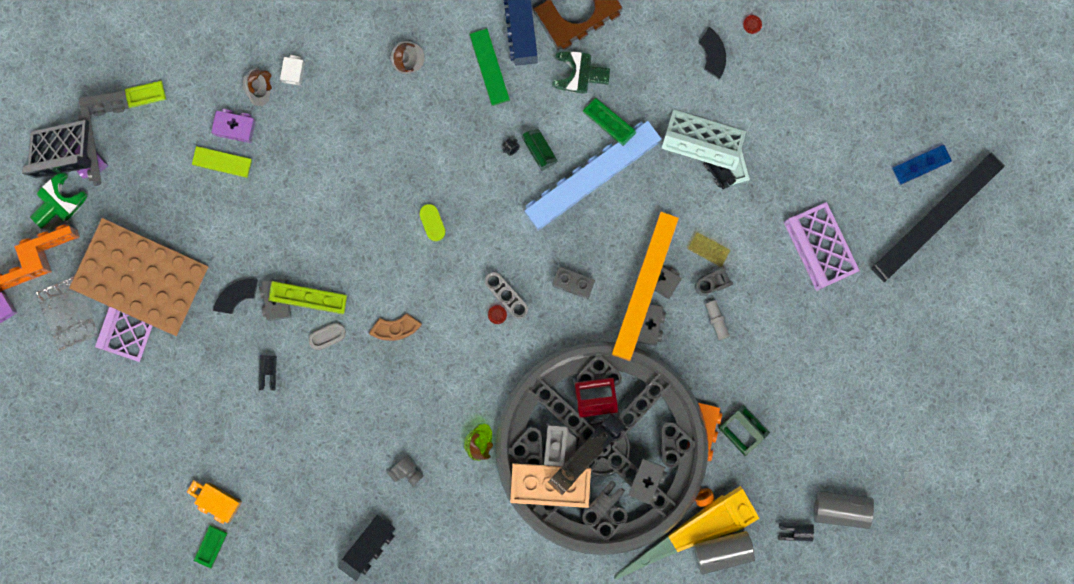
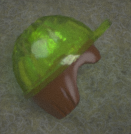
(479, 442)

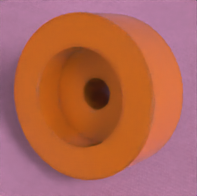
(704, 497)

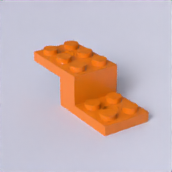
(33, 257)

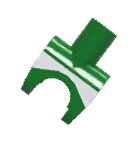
(55, 203)

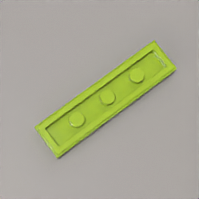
(307, 297)

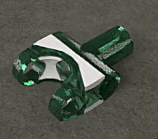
(581, 73)

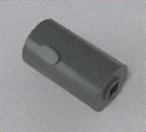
(843, 510)
(724, 552)

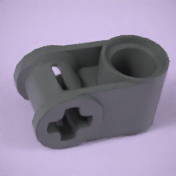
(716, 280)

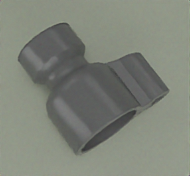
(406, 468)

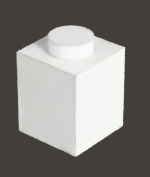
(292, 70)

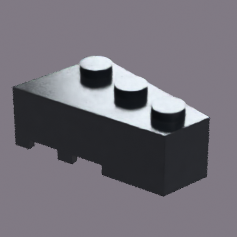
(367, 548)

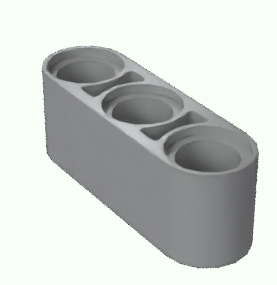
(502, 287)

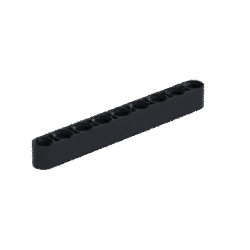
(937, 217)

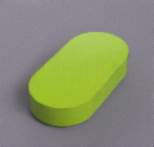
(432, 222)

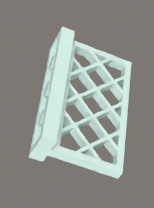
(701, 148)

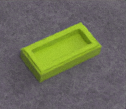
(145, 94)

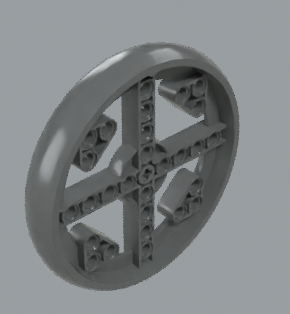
(689, 426)

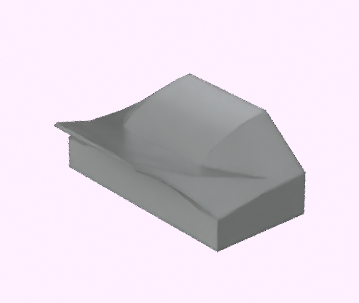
(559, 446)

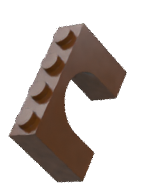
(564, 33)

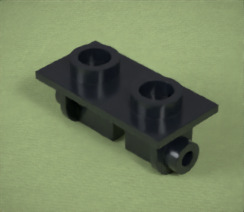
(722, 177)

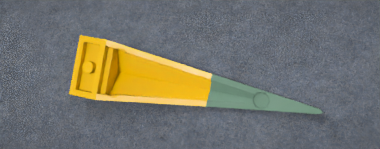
(719, 518)

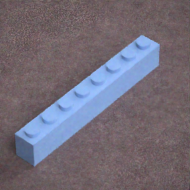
(592, 176)

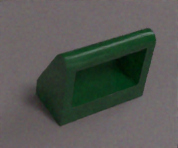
(539, 149)
(751, 424)

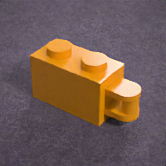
(214, 501)

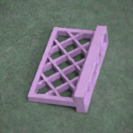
(806, 251)
(108, 329)

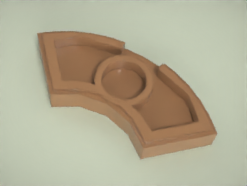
(395, 329)

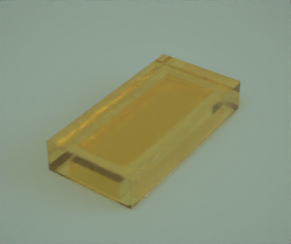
(709, 250)

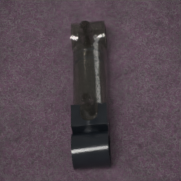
(586, 454)

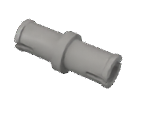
(717, 320)

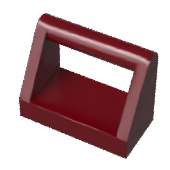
(596, 406)

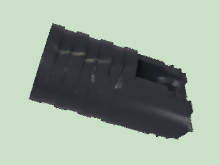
(267, 366)
(801, 532)

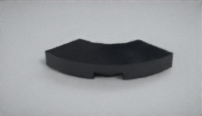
(714, 52)
(234, 294)

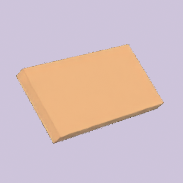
(532, 487)

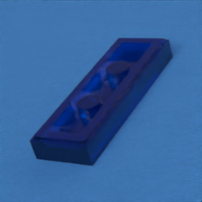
(921, 164)

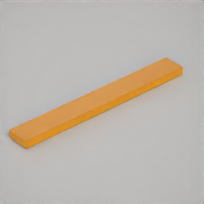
(645, 286)

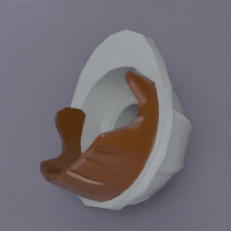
(407, 57)
(257, 86)

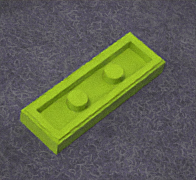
(221, 162)

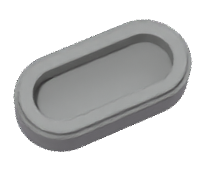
(327, 336)

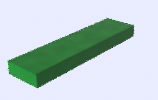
(489, 67)

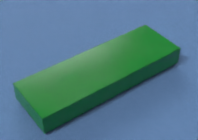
(609, 121)

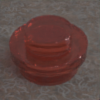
(752, 24)
(497, 314)

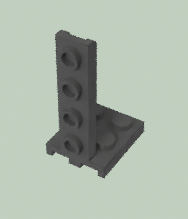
(99, 106)

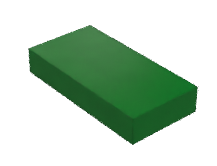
(210, 546)

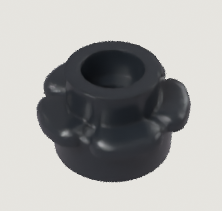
(510, 146)

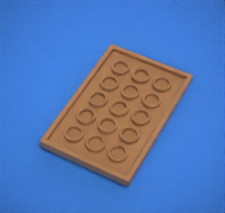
(138, 277)

